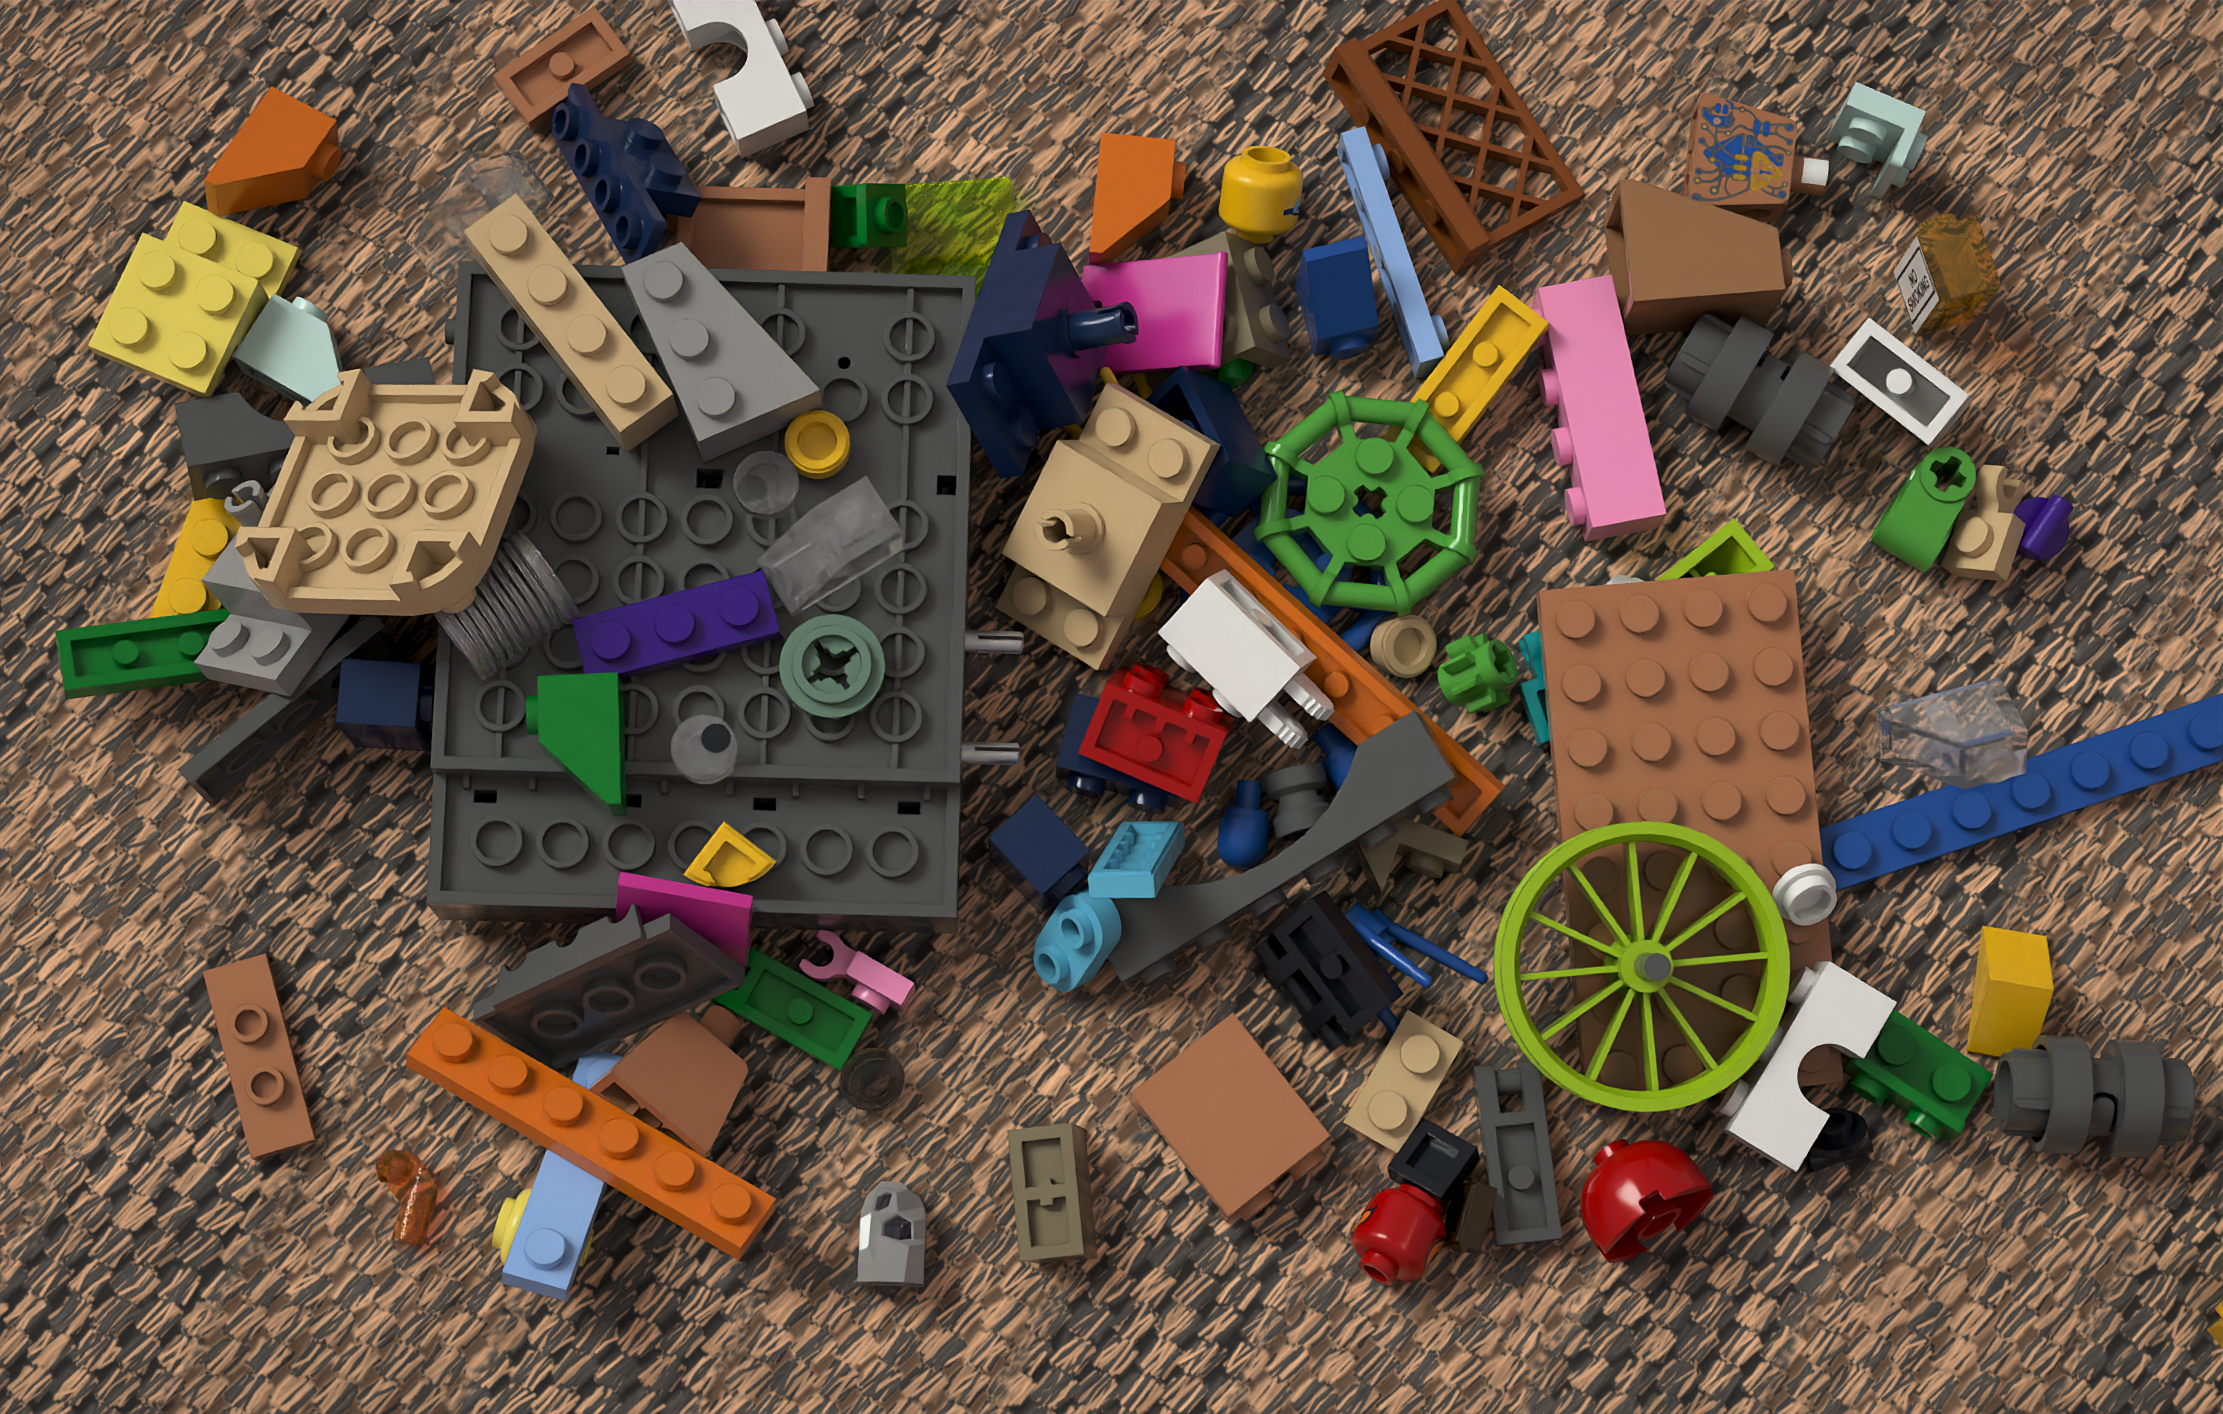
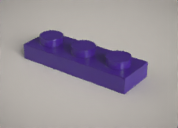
(677, 627)

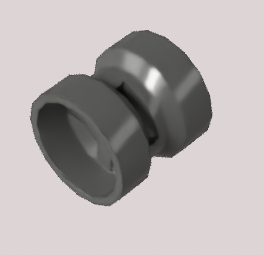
(1299, 798)

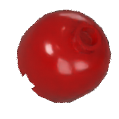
(1639, 1194)

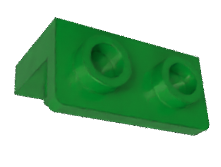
(1919, 1077)

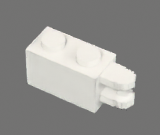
(1245, 656)

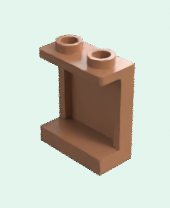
(760, 227)
(1232, 1119)

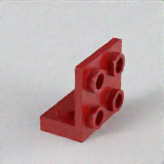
(1157, 731)

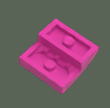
(713, 913)

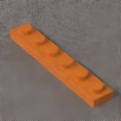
(591, 1133)

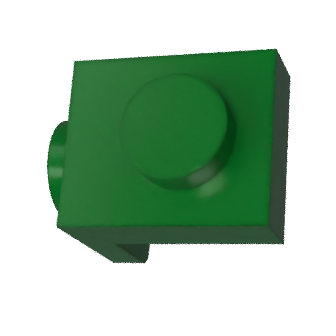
(869, 215)

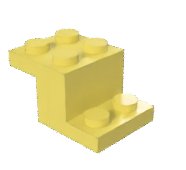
(192, 298)

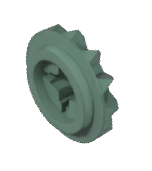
(838, 637)

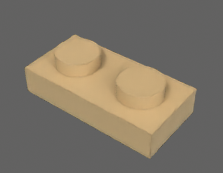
(1403, 1081)

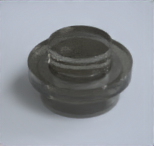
(872, 1079)

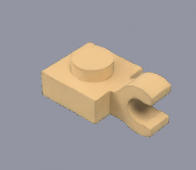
(1987, 537)

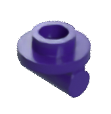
(2045, 526)

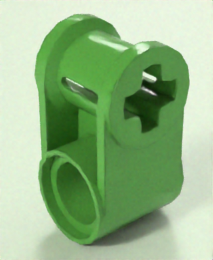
(1921, 514)

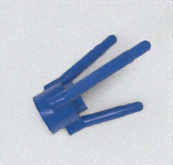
(1377, 932)

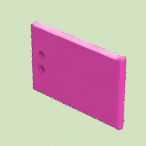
(1176, 309)

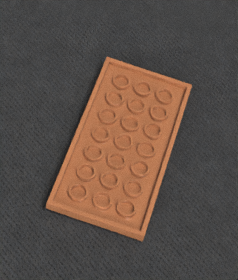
(1693, 716)

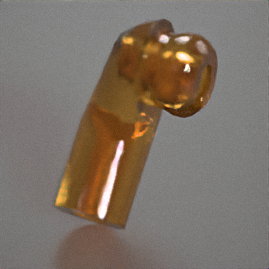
(413, 1189)

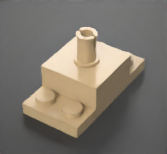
(1102, 524)

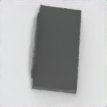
(283, 717)
(604, 987)

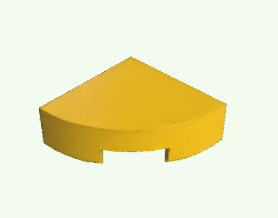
(729, 860)

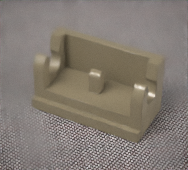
(1052, 1193)

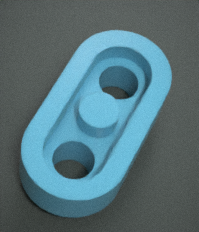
(1076, 940)

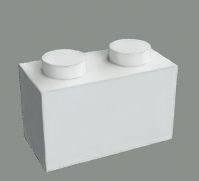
(1901, 383)

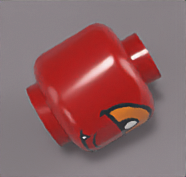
(1399, 1234)

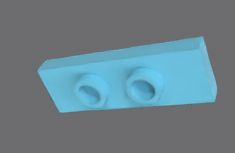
(1137, 860)

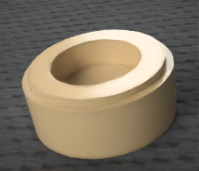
(1403, 645)

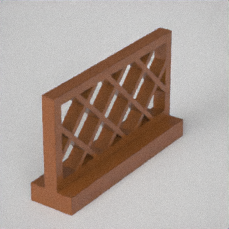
(1417, 167)

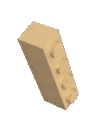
(571, 322)

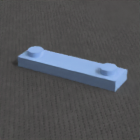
(1365, 173)
(558, 1212)

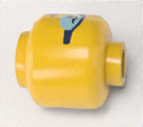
(1261, 193)

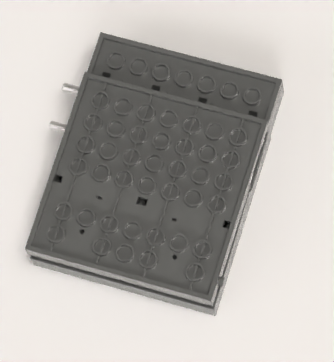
(846, 806)

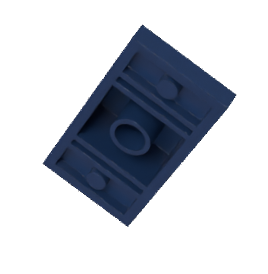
(1031, 346)

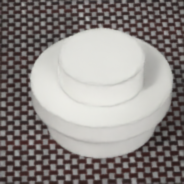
(1805, 894)

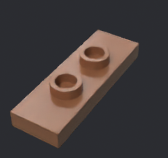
(259, 1056)

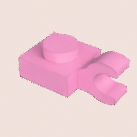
(873, 982)

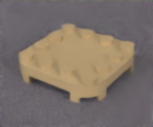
(390, 497)

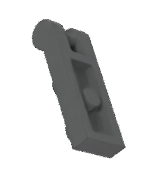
(1517, 1155)

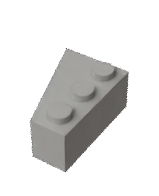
(716, 357)

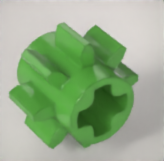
(1477, 673)

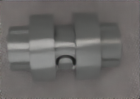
(1786, 407)
(2051, 1092)

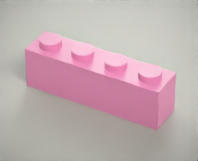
(1597, 411)

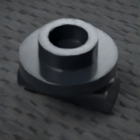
(1840, 1140)

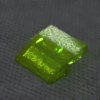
(953, 227)

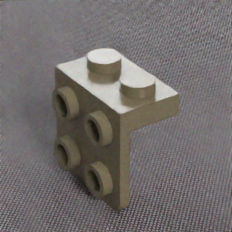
(1252, 319)

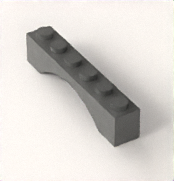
(1387, 780)

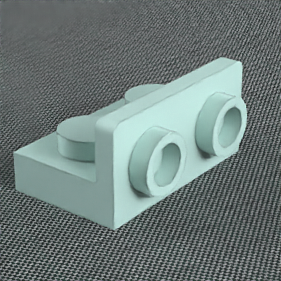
(1882, 130)

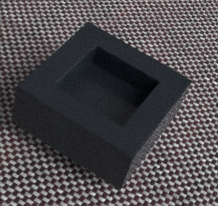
(1434, 1161)

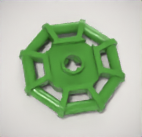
(1364, 540)

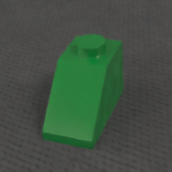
(584, 732)

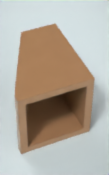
(1688, 260)

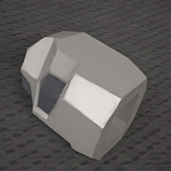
(892, 1237)

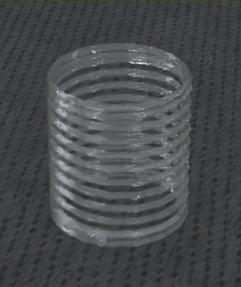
(484, 654)

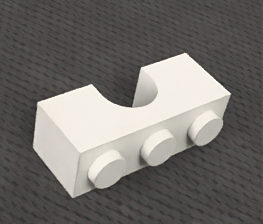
(762, 99)
(1769, 1107)

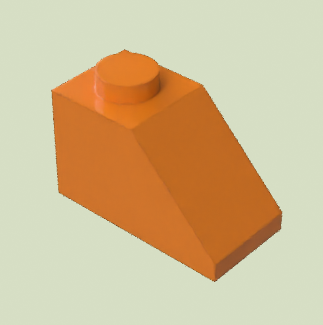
(274, 157)
(1132, 192)

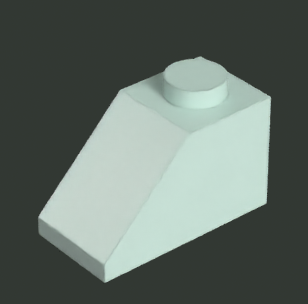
(291, 350)

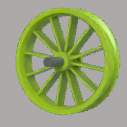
(1641, 966)

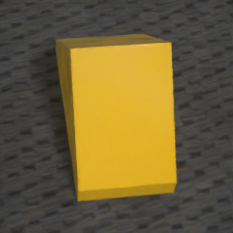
(2009, 991)

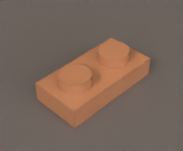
(578, 53)

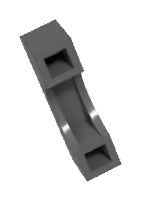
(234, 443)

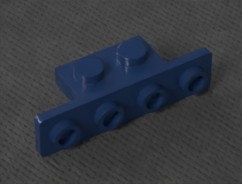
(624, 172)

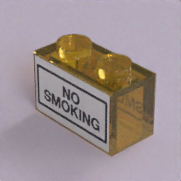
(1946, 274)

